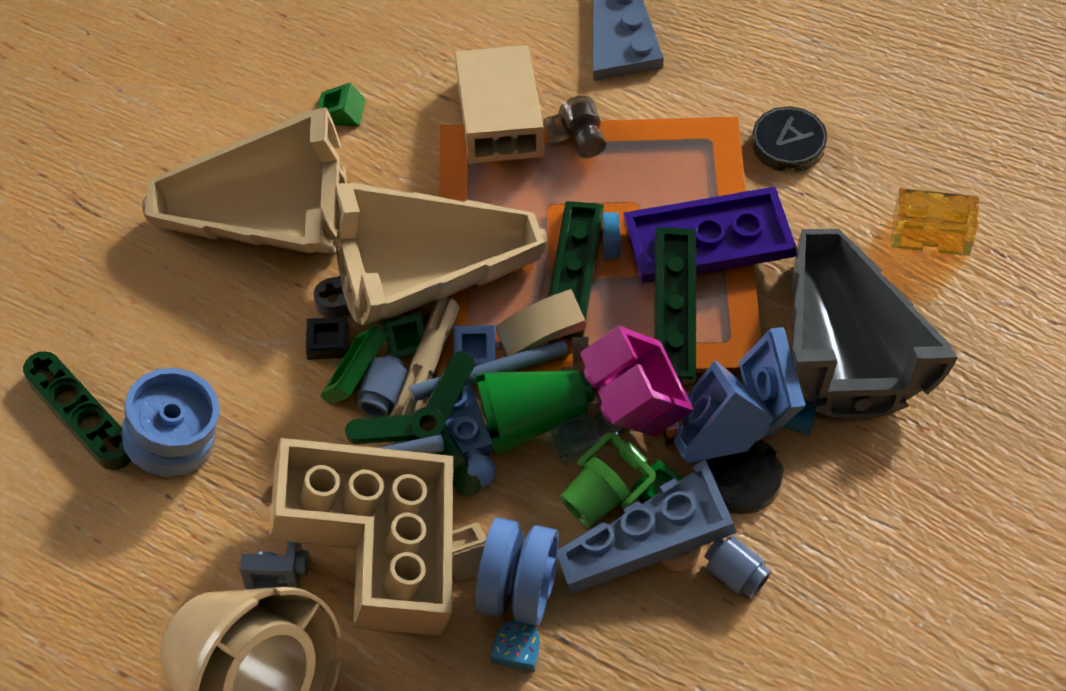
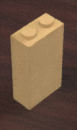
(499, 104)

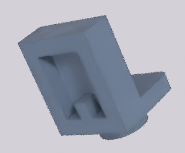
(274, 570)

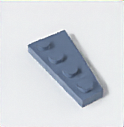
(623, 39)
(667, 525)

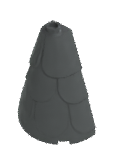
(856, 335)

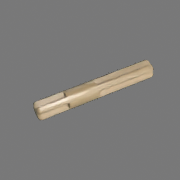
(427, 354)

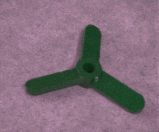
(437, 410)

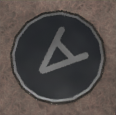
(789, 138)

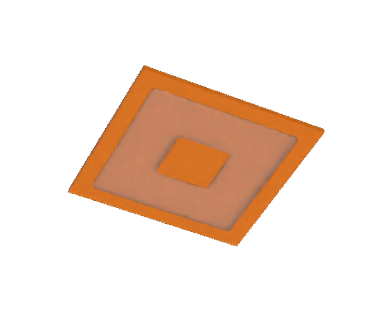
(641, 168)

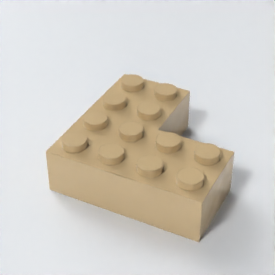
(386, 507)

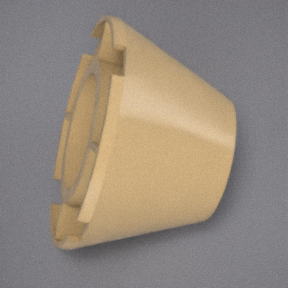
(252, 642)

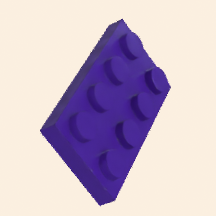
(729, 231)

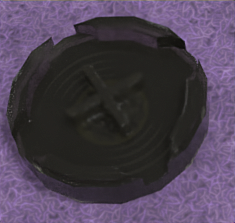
(748, 478)

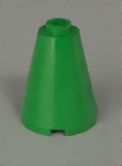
(530, 404)

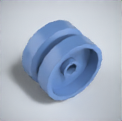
(170, 422)
(517, 571)

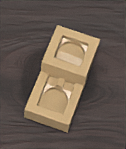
(541, 323)

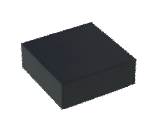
(326, 338)

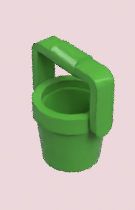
(599, 488)

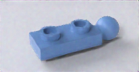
(472, 436)

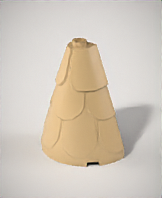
(259, 190)
(423, 247)

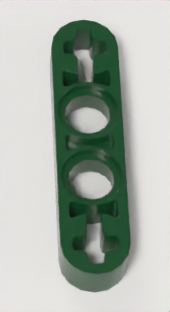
(75, 411)

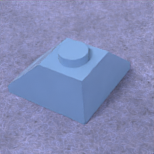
(724, 417)

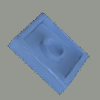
(771, 376)

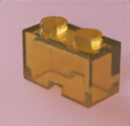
(935, 221)

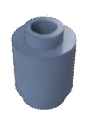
(381, 386)
(737, 566)

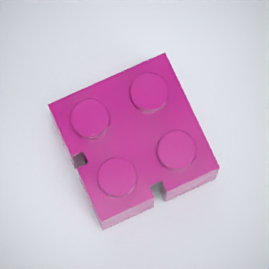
(635, 382)

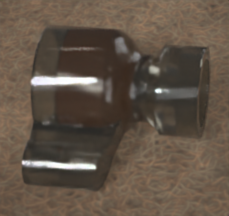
(580, 121)

